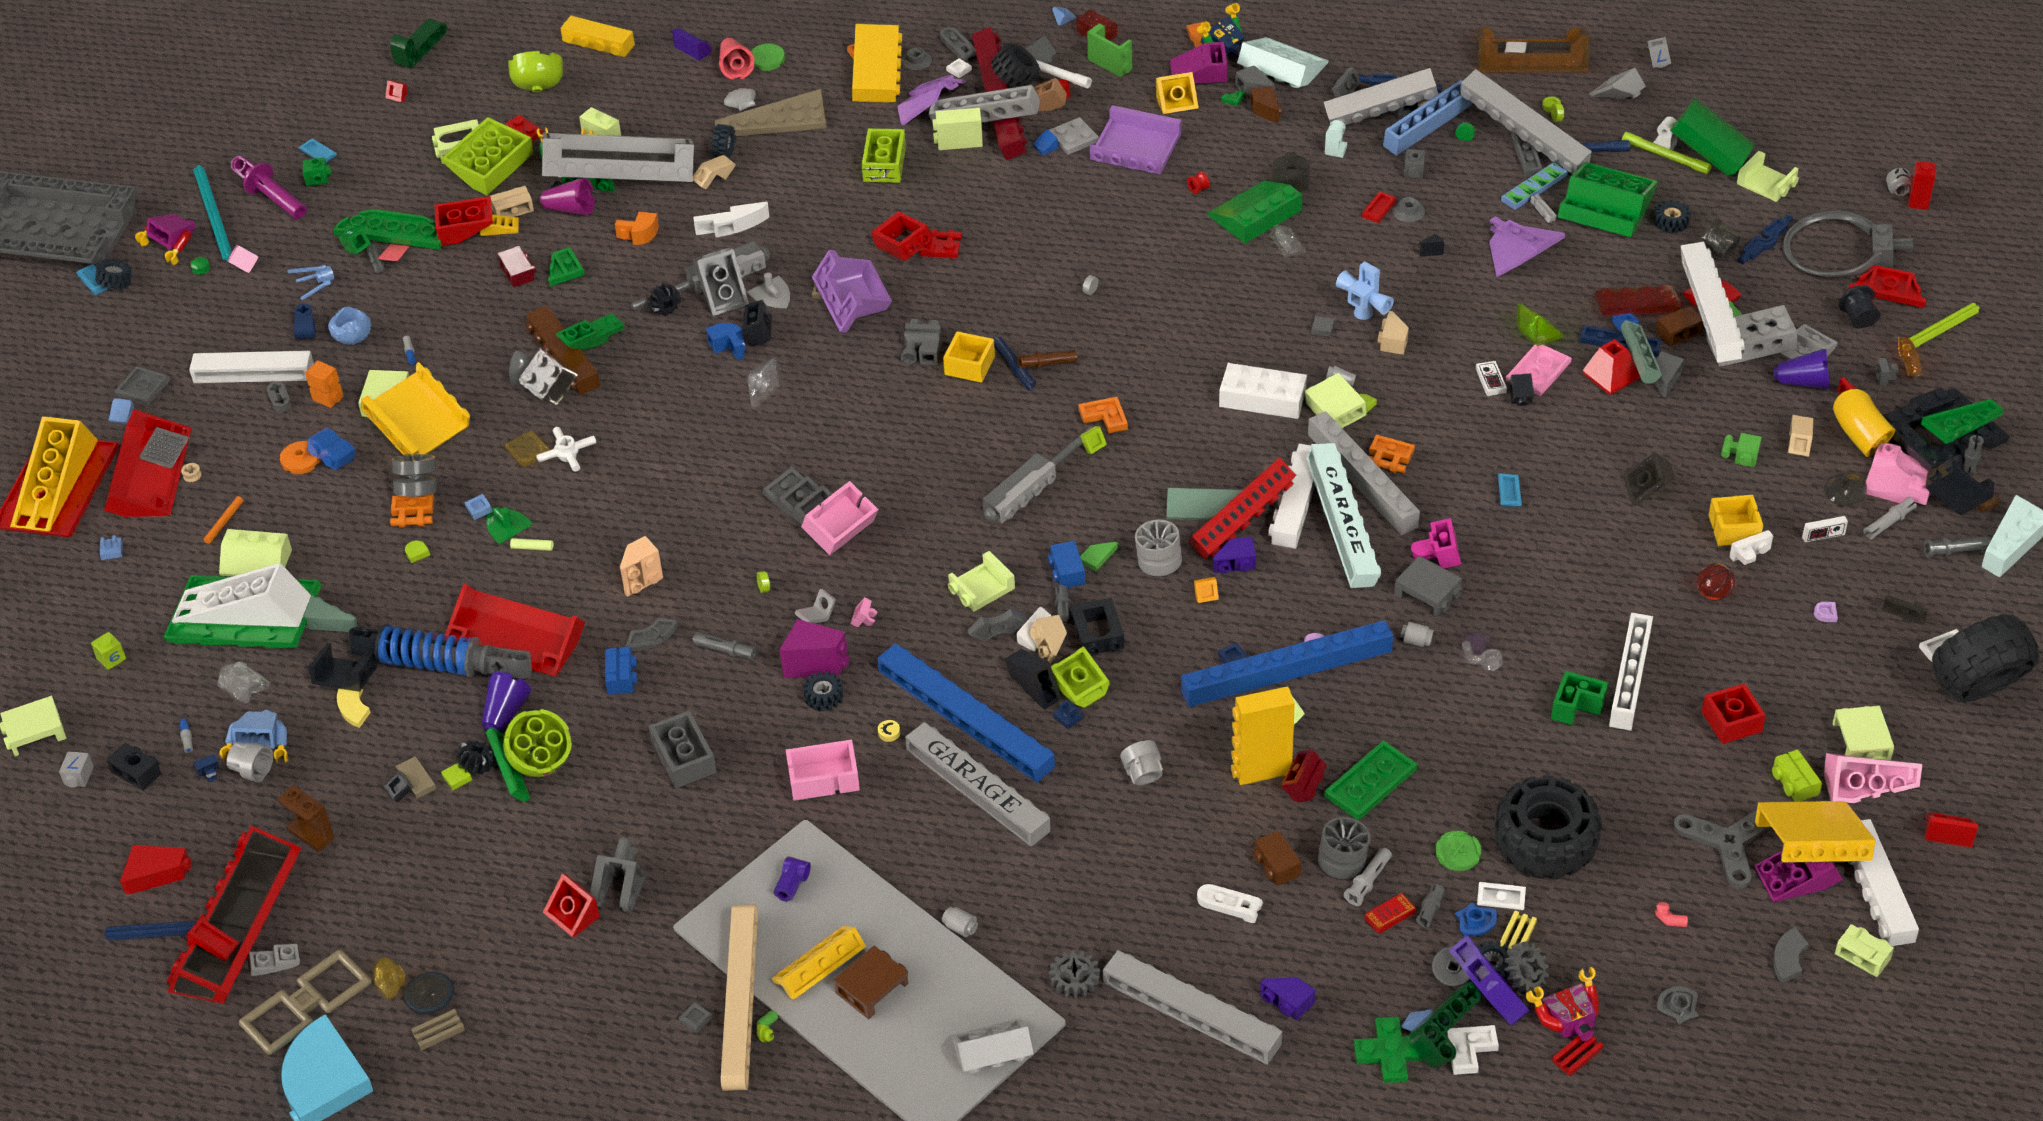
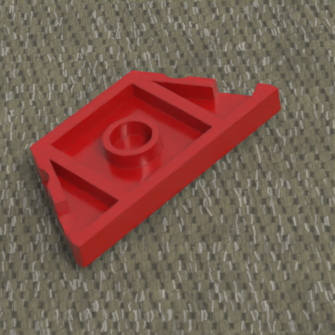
(1892, 285)

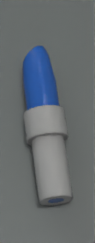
(409, 349)
(186, 736)

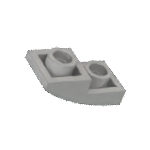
(279, 959)

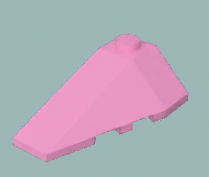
(1857, 777)

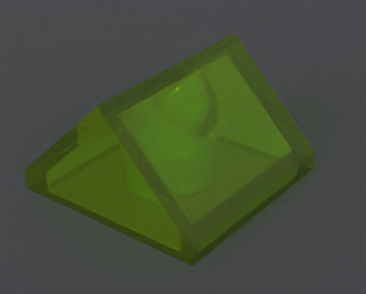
(1535, 326)

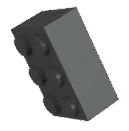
(682, 749)

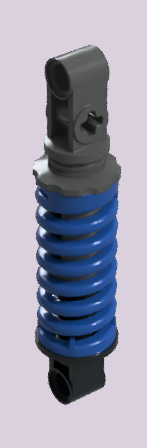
(439, 653)

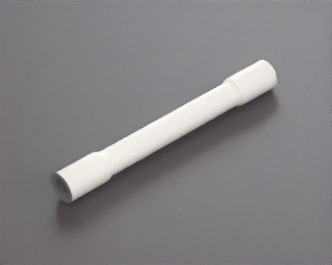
(1075, 78)

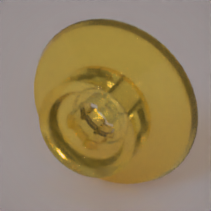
(388, 977)

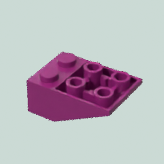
(1205, 62)
(1795, 879)

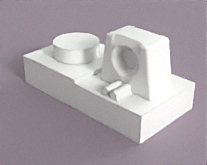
(1747, 548)

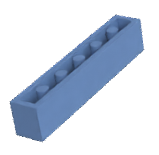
(1425, 119)

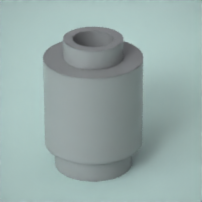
(1417, 634)
(960, 921)

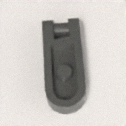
(958, 43)

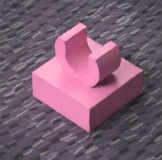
(862, 613)

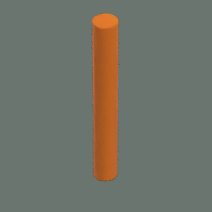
(223, 520)

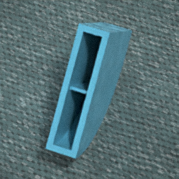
(321, 1073)

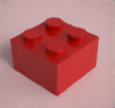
(1733, 713)

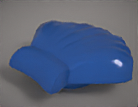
(1476, 920)

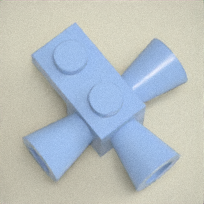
(1364, 291)

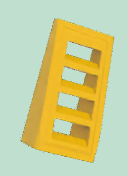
(496, 228)

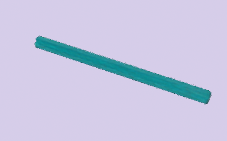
(212, 212)

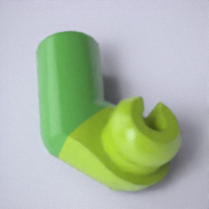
(764, 1032)

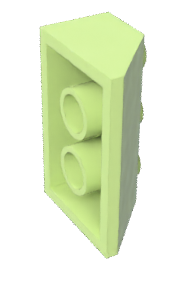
(252, 550)

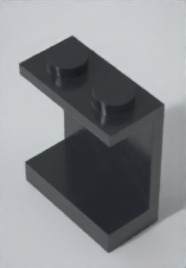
(1957, 487)
(341, 672)

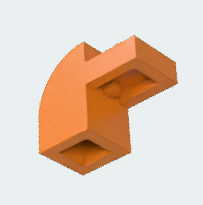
(641, 230)

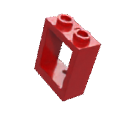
(896, 225)

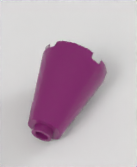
(570, 197)

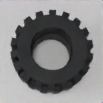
(1015, 66)

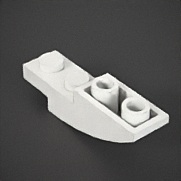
(727, 223)

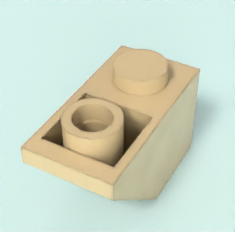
(1394, 334)
(1048, 636)

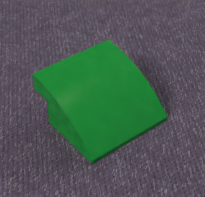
(1712, 137)
(1607, 199)

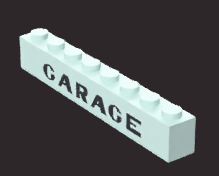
(1343, 515)

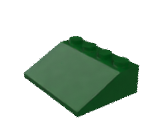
(1258, 209)

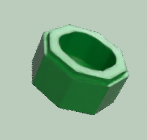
(200, 265)

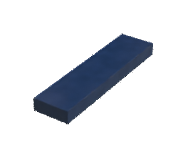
(1600, 337)

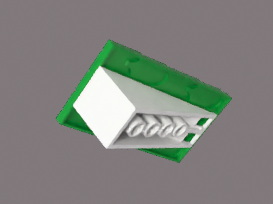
(243, 610)

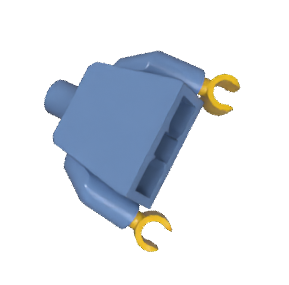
(259, 728)

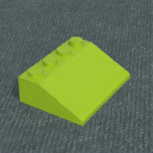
(488, 155)

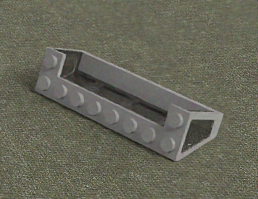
(617, 157)

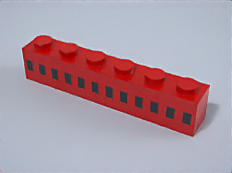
(1242, 508)

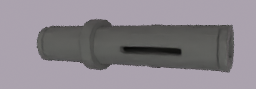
(733, 648)

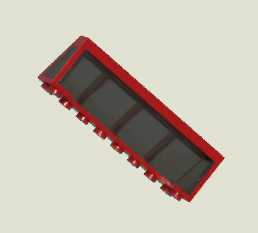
(237, 910)

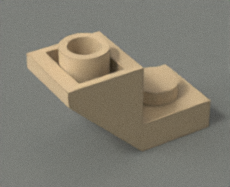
(708, 170)
(1800, 436)

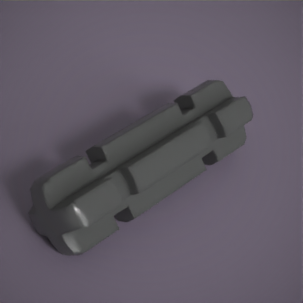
(373, 256)

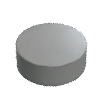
(1090, 285)

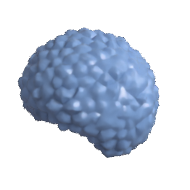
(350, 326)

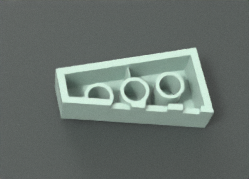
(2014, 537)

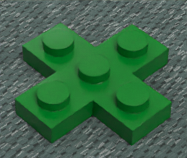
(1388, 1049)

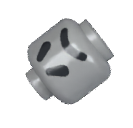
(1899, 181)

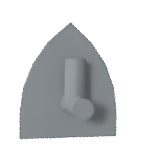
(773, 292)

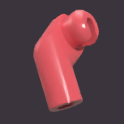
(1668, 918)

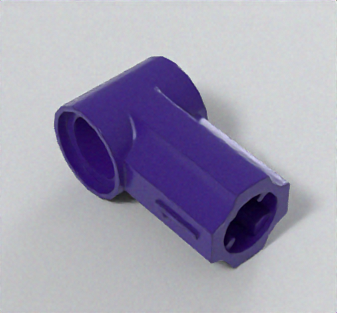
(793, 873)

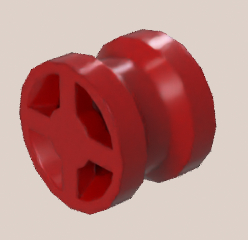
(1198, 182)

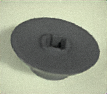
(916, 59)
(1408, 210)
(1442, 971)

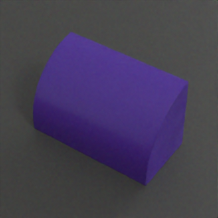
(690, 44)

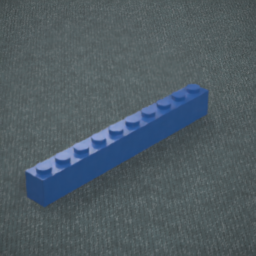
(1286, 663)
(966, 712)

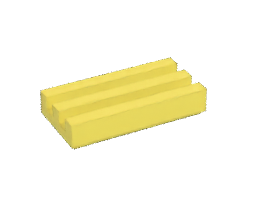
(1523, 919)

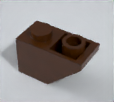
(1265, 103)

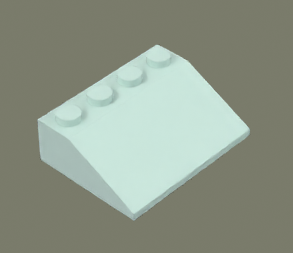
(1281, 61)

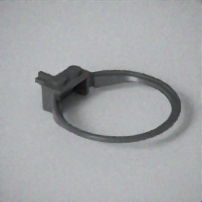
(1881, 234)

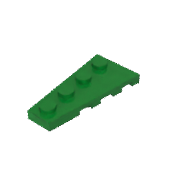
(1961, 420)

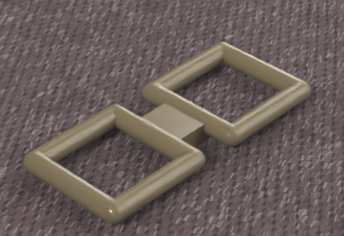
(304, 1001)

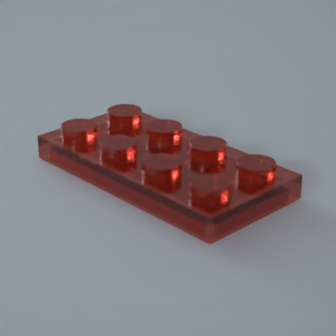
(1637, 300)

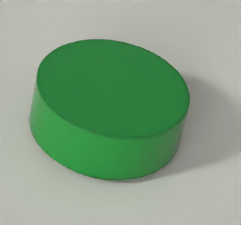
(1465, 132)

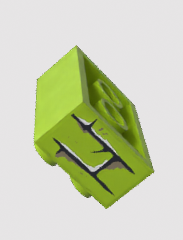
(884, 155)

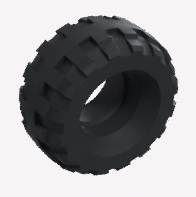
(1985, 658)
(1542, 850)

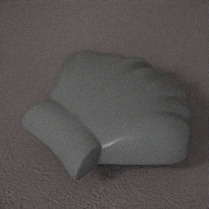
(1678, 1003)

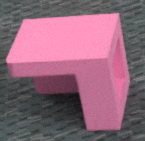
(242, 258)

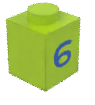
(108, 650)

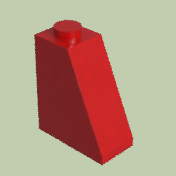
(1922, 185)
(154, 867)

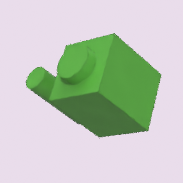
(1745, 450)

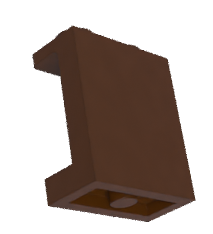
(311, 820)
(870, 980)

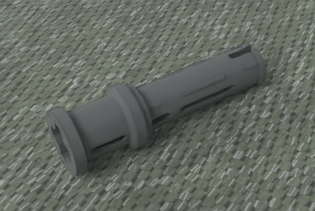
(1947, 546)

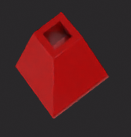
(1612, 368)

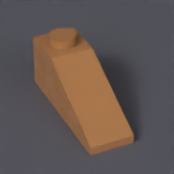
(1051, 95)

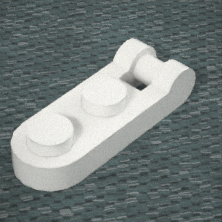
(1229, 902)

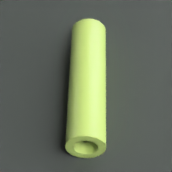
(531, 544)

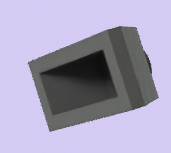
(1671, 369)

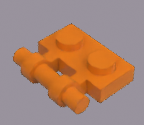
(1391, 449)
(419, 506)

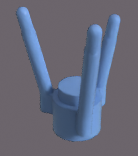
(323, 274)

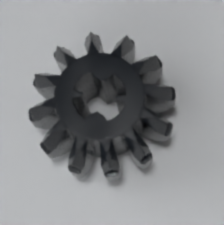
(664, 299)
(475, 757)

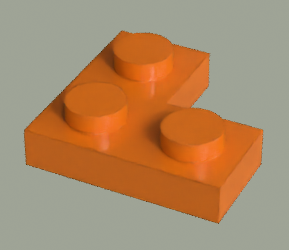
(1106, 410)

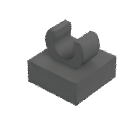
(1885, 372)

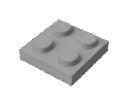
(1074, 135)

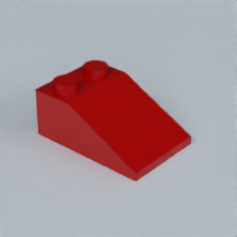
(462, 219)

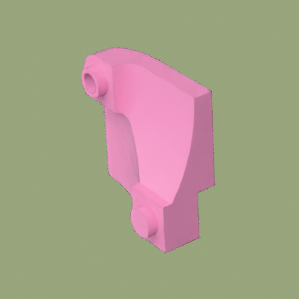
(1897, 476)

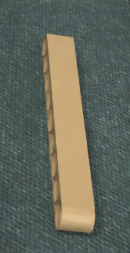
(739, 998)

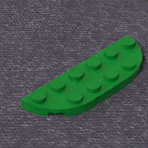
(393, 228)

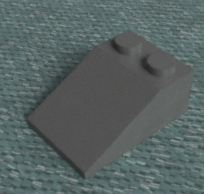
(721, 281)

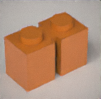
(324, 384)

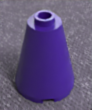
(1805, 370)
(503, 700)

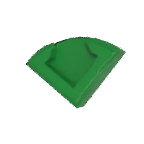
(1234, 98)

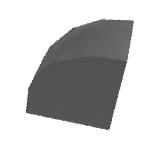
(517, 366)

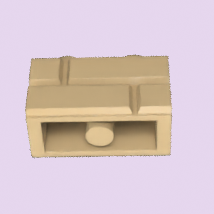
(512, 202)

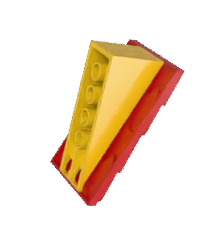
(57, 479)

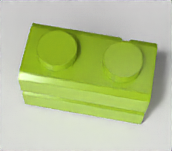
(1796, 776)

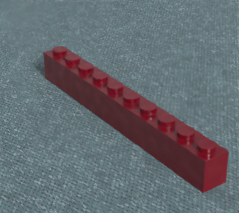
(1008, 130)

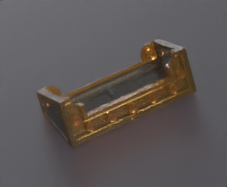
(1540, 54)

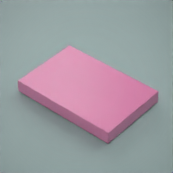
(1544, 366)

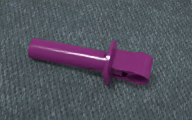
(259, 178)

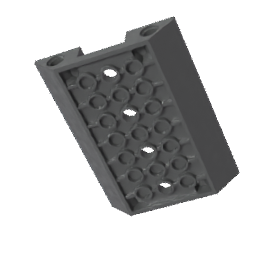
(61, 205)

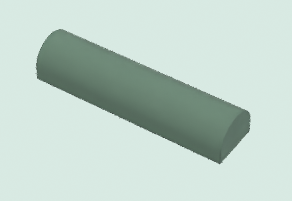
(1641, 352)

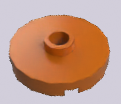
(297, 458)

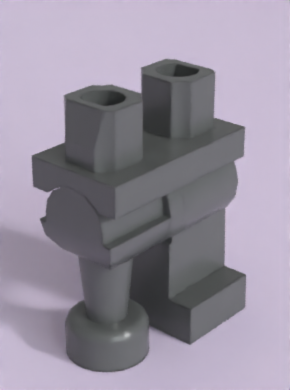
(922, 336)

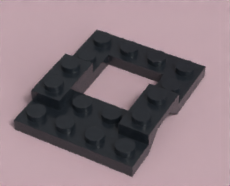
(1929, 404)

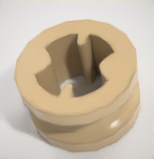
(189, 468)

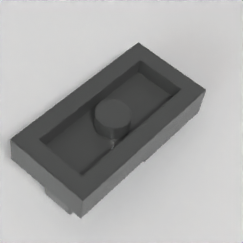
(1347, 83)

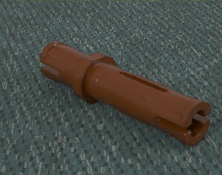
(1052, 358)

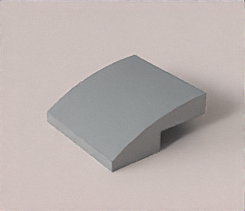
(1809, 341)

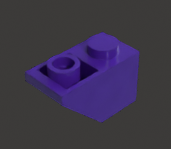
(1235, 556)
(1288, 994)

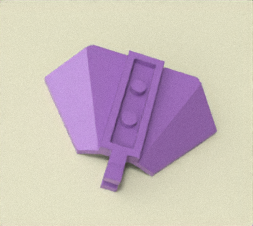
(924, 96)
(1518, 243)

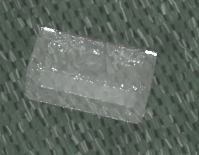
(1286, 241)

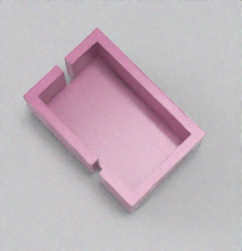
(839, 518)
(822, 769)

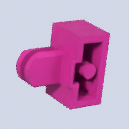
(1440, 545)

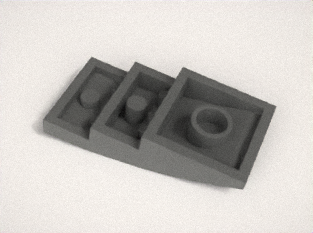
(795, 494)

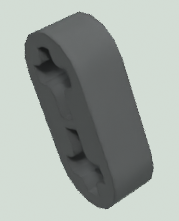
(275, 398)

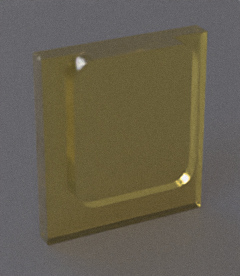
(526, 448)

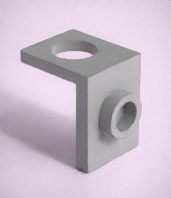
(817, 613)

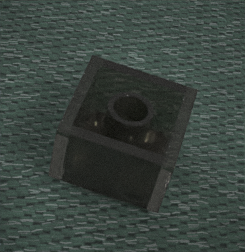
(547, 377)

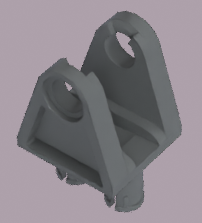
(619, 865)

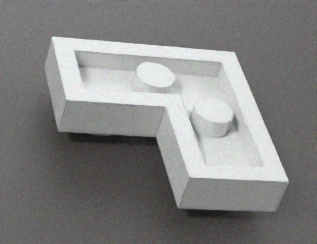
(1467, 1043)

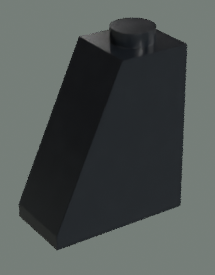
(1034, 677)

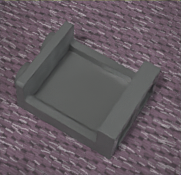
(1429, 584)

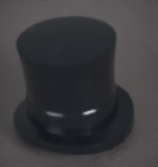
(1860, 306)

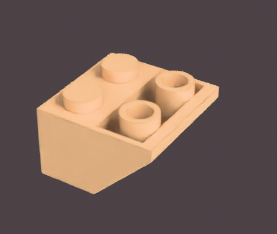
(640, 566)

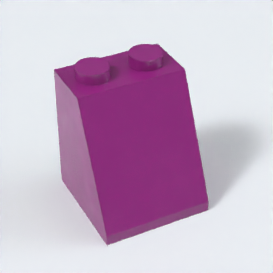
(813, 649)

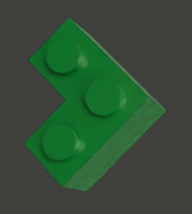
(1578, 693)

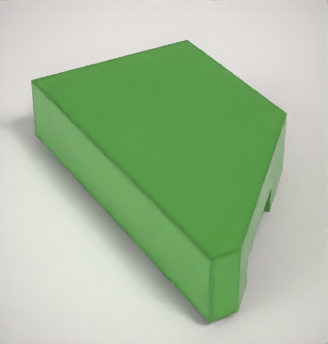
(1098, 554)

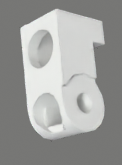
(1666, 137)

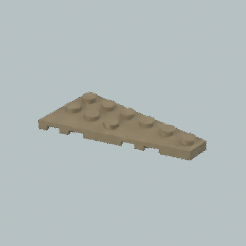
(787, 115)

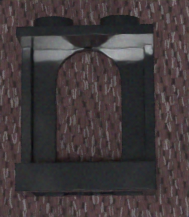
(1096, 611)

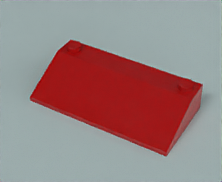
(139, 485)
(516, 627)

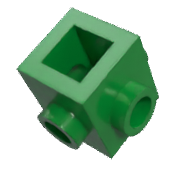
(316, 171)

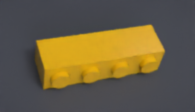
(597, 36)

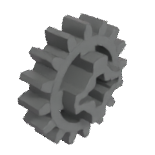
(1526, 967)
(1062, 974)

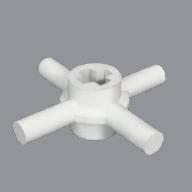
(566, 449)

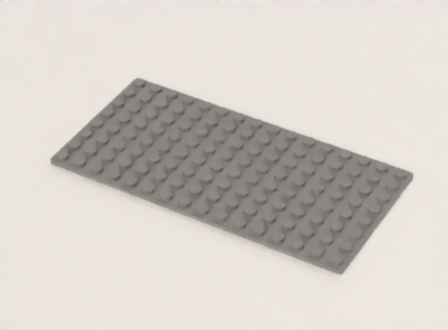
(907, 1046)

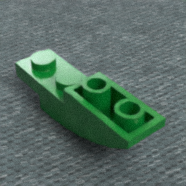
(592, 334)

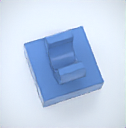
(111, 548)

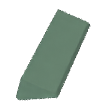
(1197, 502)

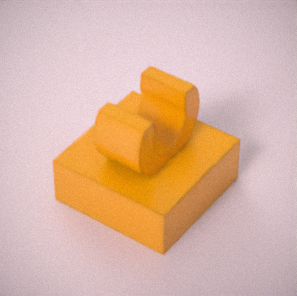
(1206, 590)

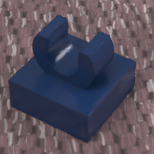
(1068, 714)
(207, 767)

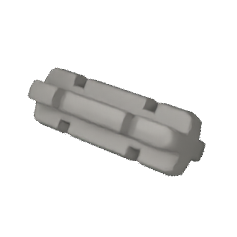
(1543, 208)

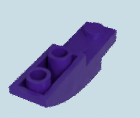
(1489, 980)

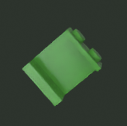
(1107, 54)

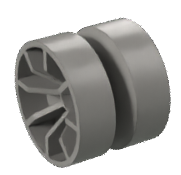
(1158, 547)

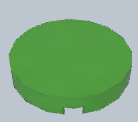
(768, 56)
(1458, 850)

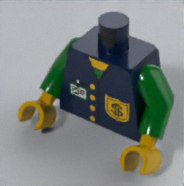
(1226, 31)

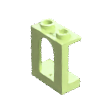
(443, 147)

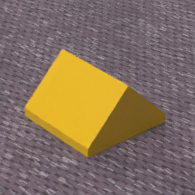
(1176, 93)

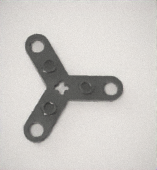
(1713, 835)

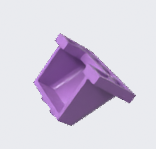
(850, 288)

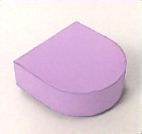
(1826, 612)

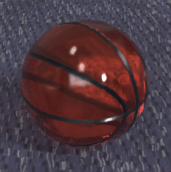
(1715, 581)

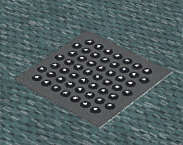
(163, 447)

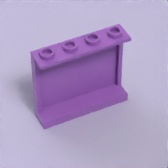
(1137, 140)

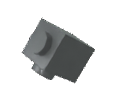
(1414, 163)

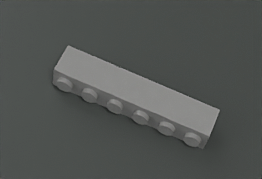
(1382, 98)

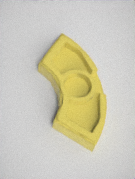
(351, 707)

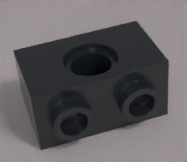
(757, 323)
(134, 766)

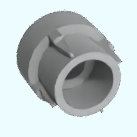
(250, 760)
(1142, 762)

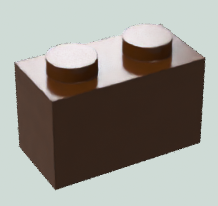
(1679, 326)
(1277, 858)

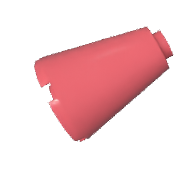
(735, 59)

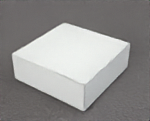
(959, 68)

